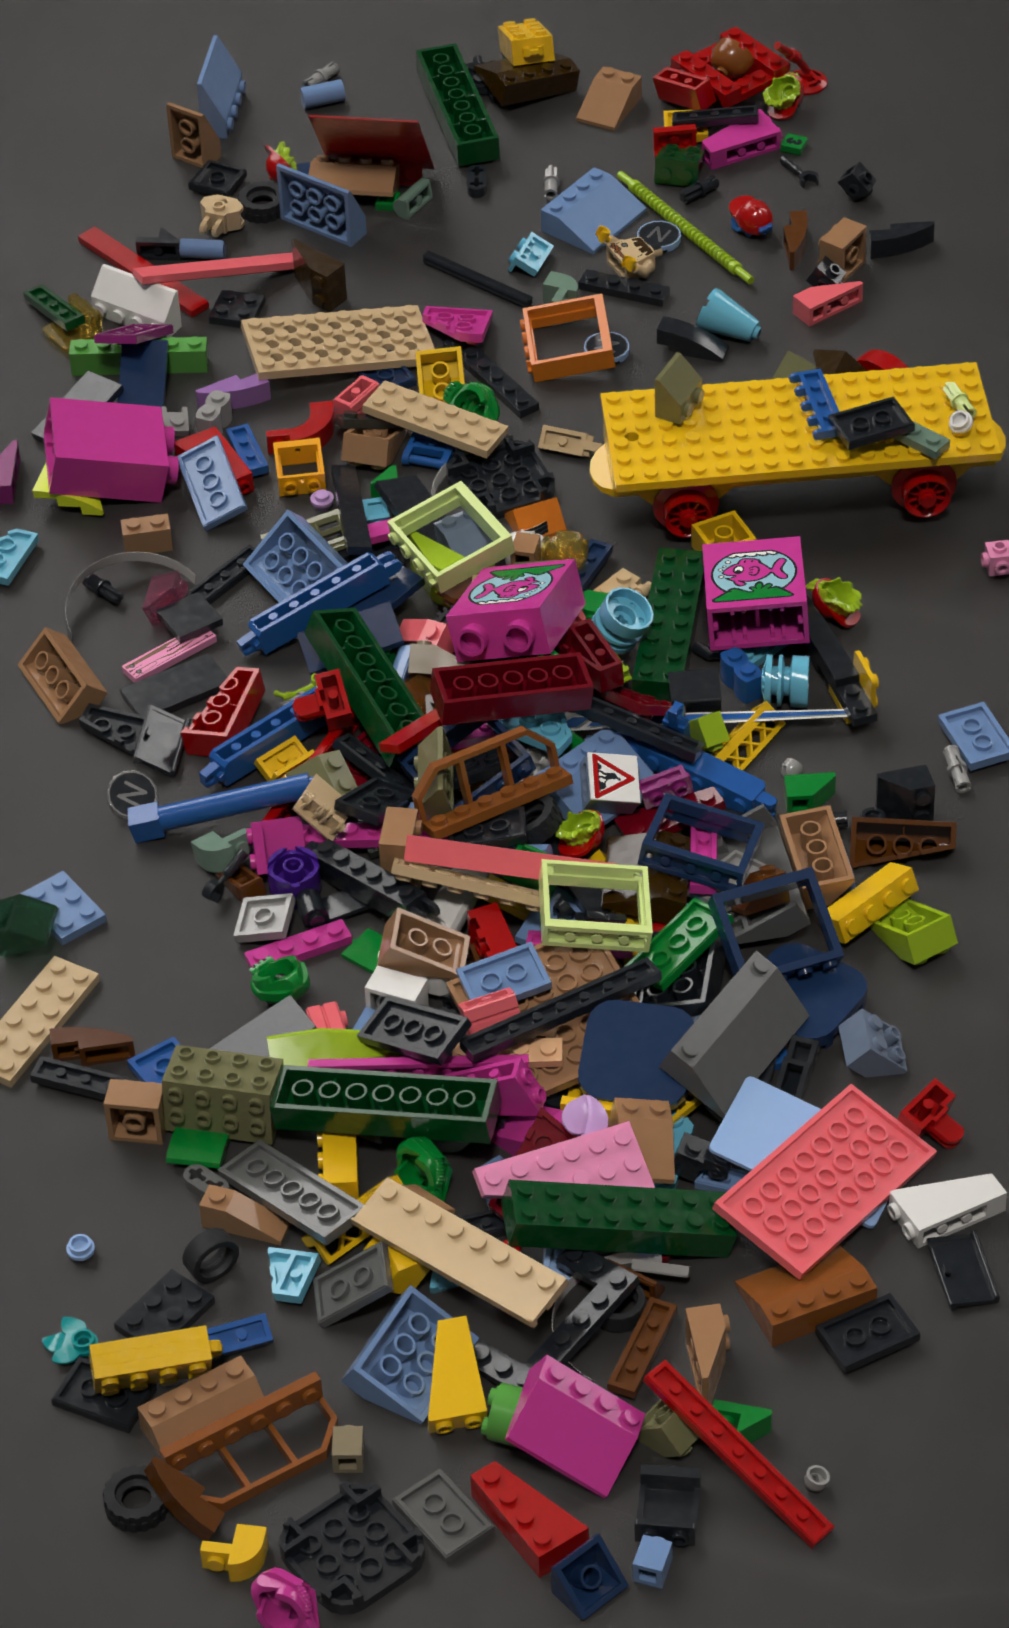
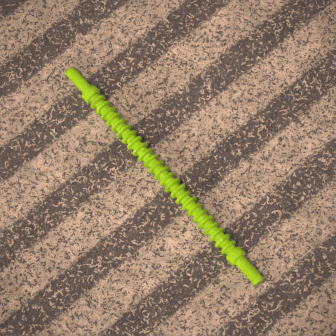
(685, 227)

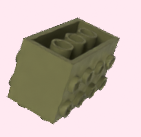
(221, 1093)

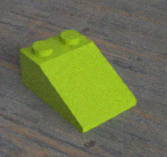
(438, 556)
(916, 931)

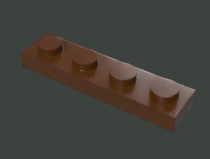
(642, 1347)

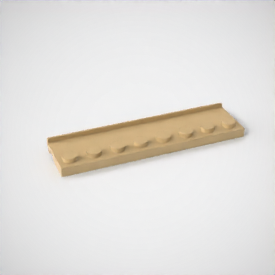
(460, 1252)

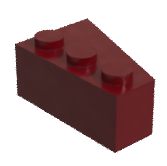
(599, 657)

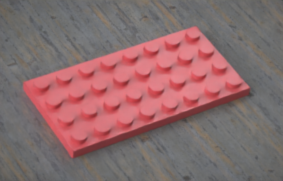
(824, 1181)

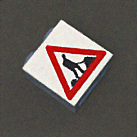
(610, 783)

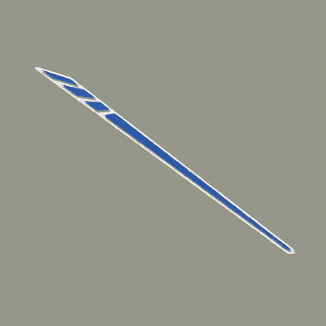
(578, 722)

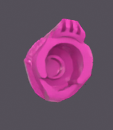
(282, 1595)

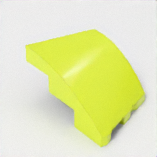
(88, 505)

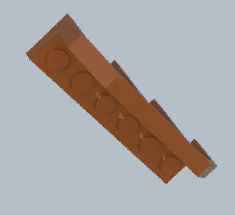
(496, 803)
(246, 1421)

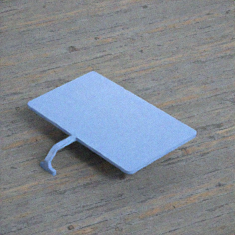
(760, 1123)

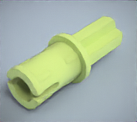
(958, 399)

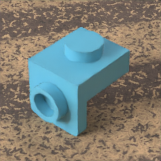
(375, 510)

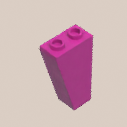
(741, 142)
(518, 1087)

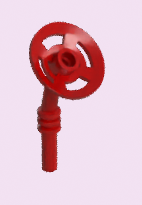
(806, 74)

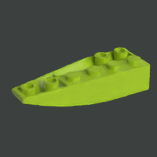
(322, 1043)

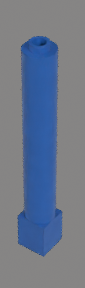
(151, 820)

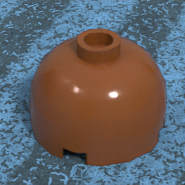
(731, 59)

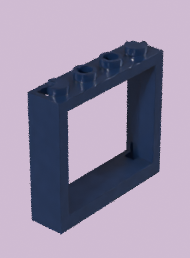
(455, 733)
(693, 865)
(765, 888)

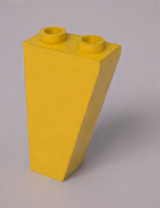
(456, 1384)

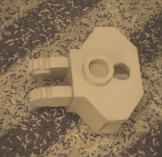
(220, 216)

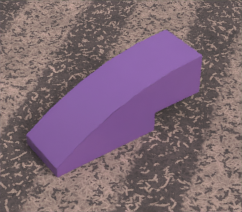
(243, 392)

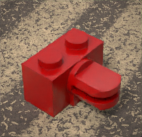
(327, 702)
(929, 1115)

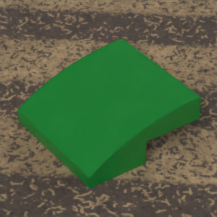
(197, 1147)

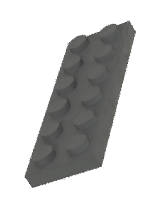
(291, 1191)

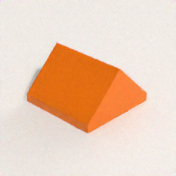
(536, 514)

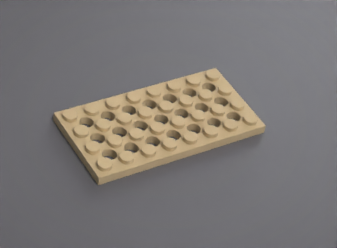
(335, 341)

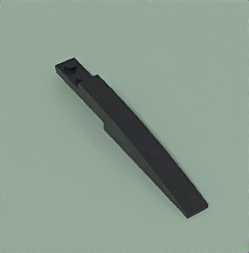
(837, 668)

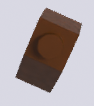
(754, 906)

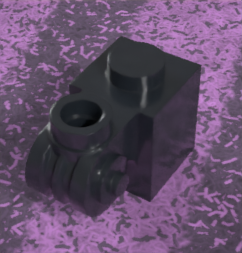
(694, 1156)

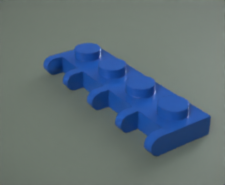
(818, 401)

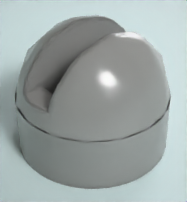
(791, 767)
(821, 1481)

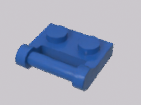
(427, 446)

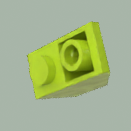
(709, 730)

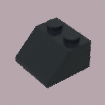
(906, 793)

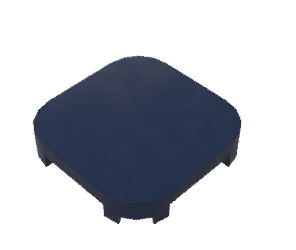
(826, 995)
(625, 1049)

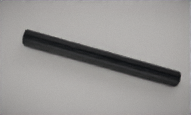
(477, 279)

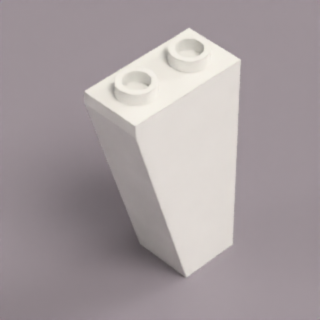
(945, 1206)

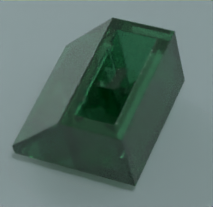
(24, 924)

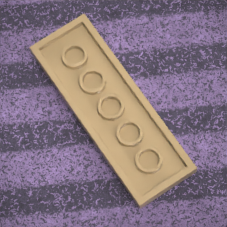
(435, 419)
(460, 881)
(42, 1006)

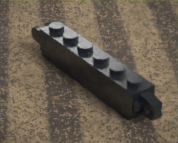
(369, 882)

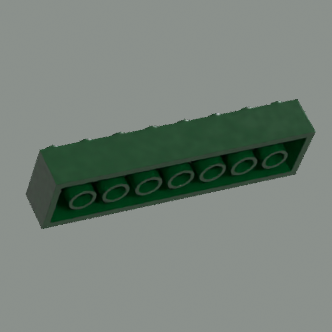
(457, 104)
(676, 606)
(367, 674)
(386, 1104)
(615, 1219)

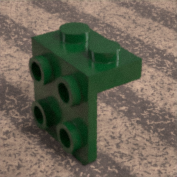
(678, 165)

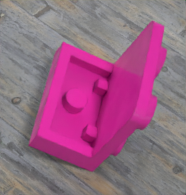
(272, 836)

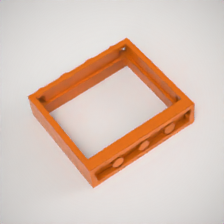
(560, 313)

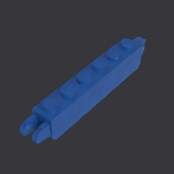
(333, 591)
(237, 755)
(736, 787)

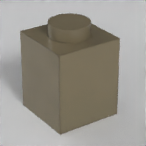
(348, 1449)

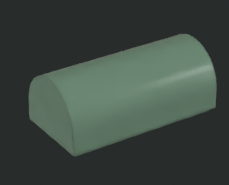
(413, 199)

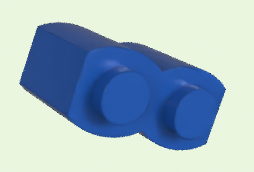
(740, 675)

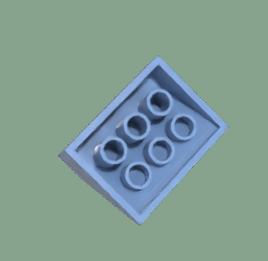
(220, 88)
(586, 205)
(319, 206)
(292, 557)
(604, 741)
(399, 1357)

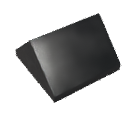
(696, 689)

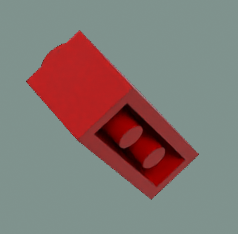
(684, 89)

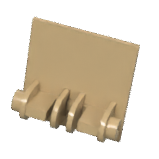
(317, 808)

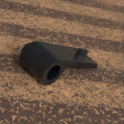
(321, 911)

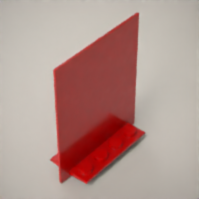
(375, 139)

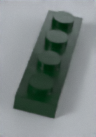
(54, 307)

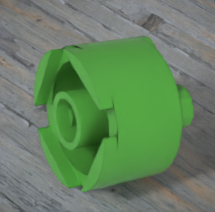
(503, 1405)

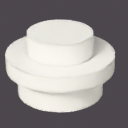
(960, 422)

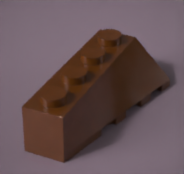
(893, 839)

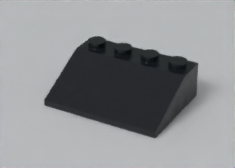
(695, 986)

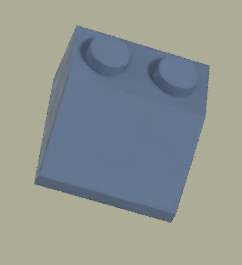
(461, 534)

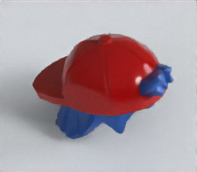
(750, 216)

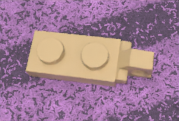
(567, 441)

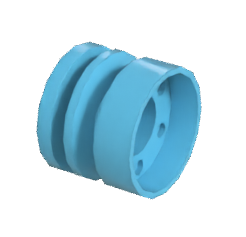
(623, 618)
(786, 680)

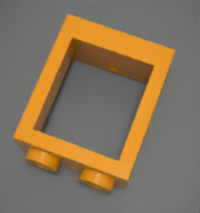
(309, 452)

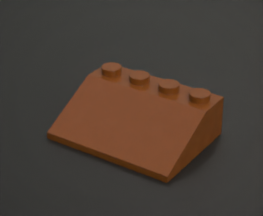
(793, 1307)

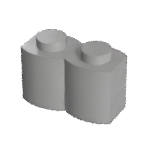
(215, 412)

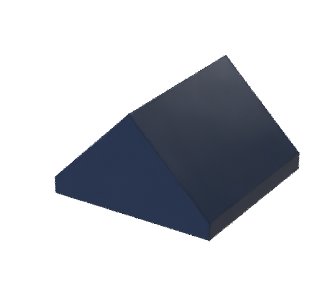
(587, 1578)

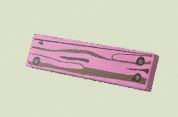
(166, 656)

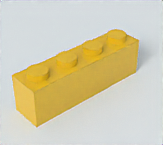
(872, 900)
(339, 1161)

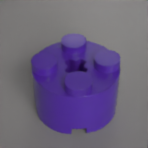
(293, 871)

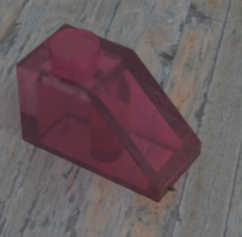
(163, 591)

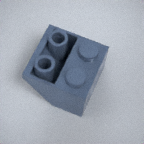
(872, 1046)

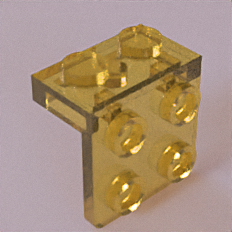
(85, 331)

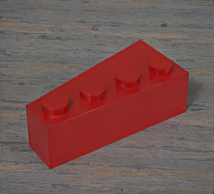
(226, 712)
(489, 931)
(527, 1518)

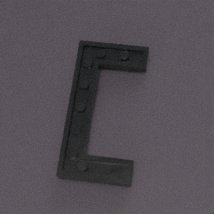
(611, 1287)

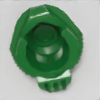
(473, 398)
(272, 987)
(421, 1163)

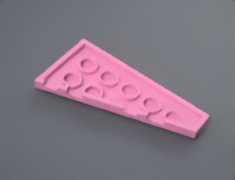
(597, 1158)

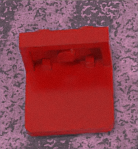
(680, 135)

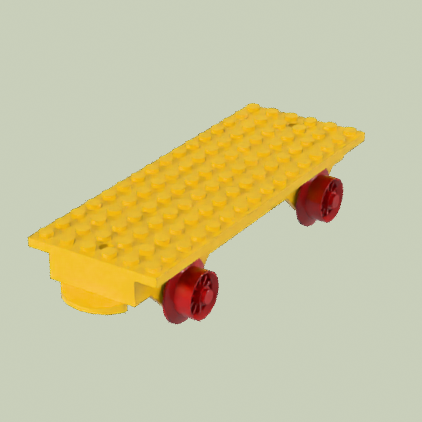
(761, 437)

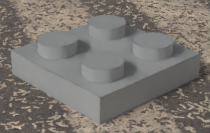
(264, 918)

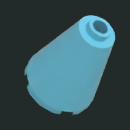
(728, 318)

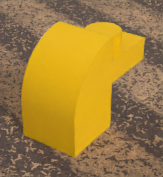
(242, 1557)

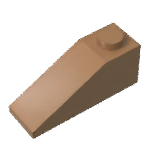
(241, 1216)

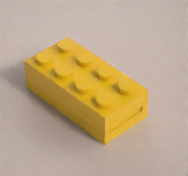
(526, 42)
(152, 1360)

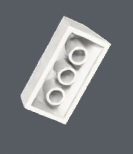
(129, 302)

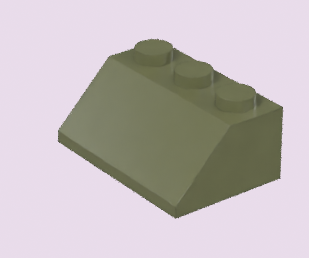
(440, 794)

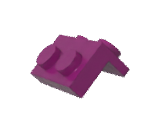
(671, 781)

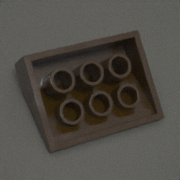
(529, 81)
(666, 891)

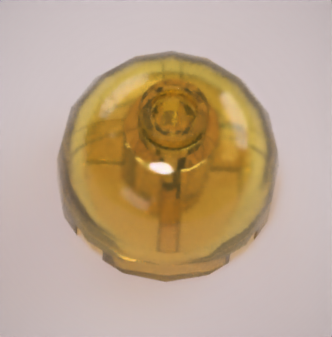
(565, 546)

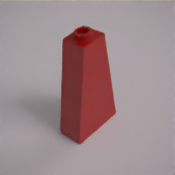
(241, 471)

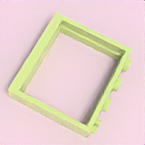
(432, 509)
(588, 933)

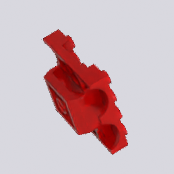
(730, 92)

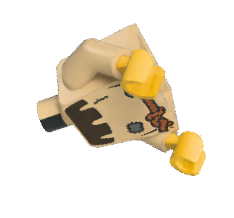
(629, 257)

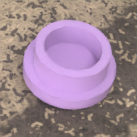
(322, 500)

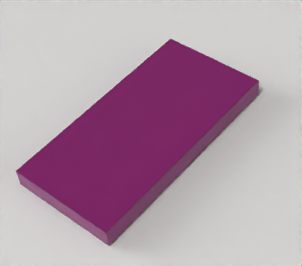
(133, 333)

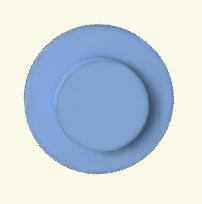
(80, 1247)

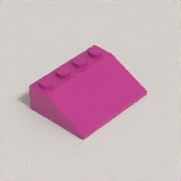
(574, 1425)

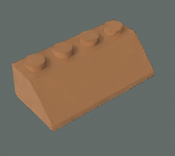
(358, 176)
(61, 676)
(815, 842)
(199, 1403)

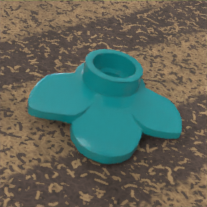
(69, 1343)

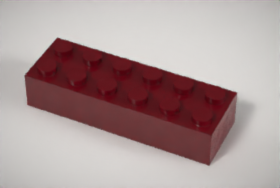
(511, 688)

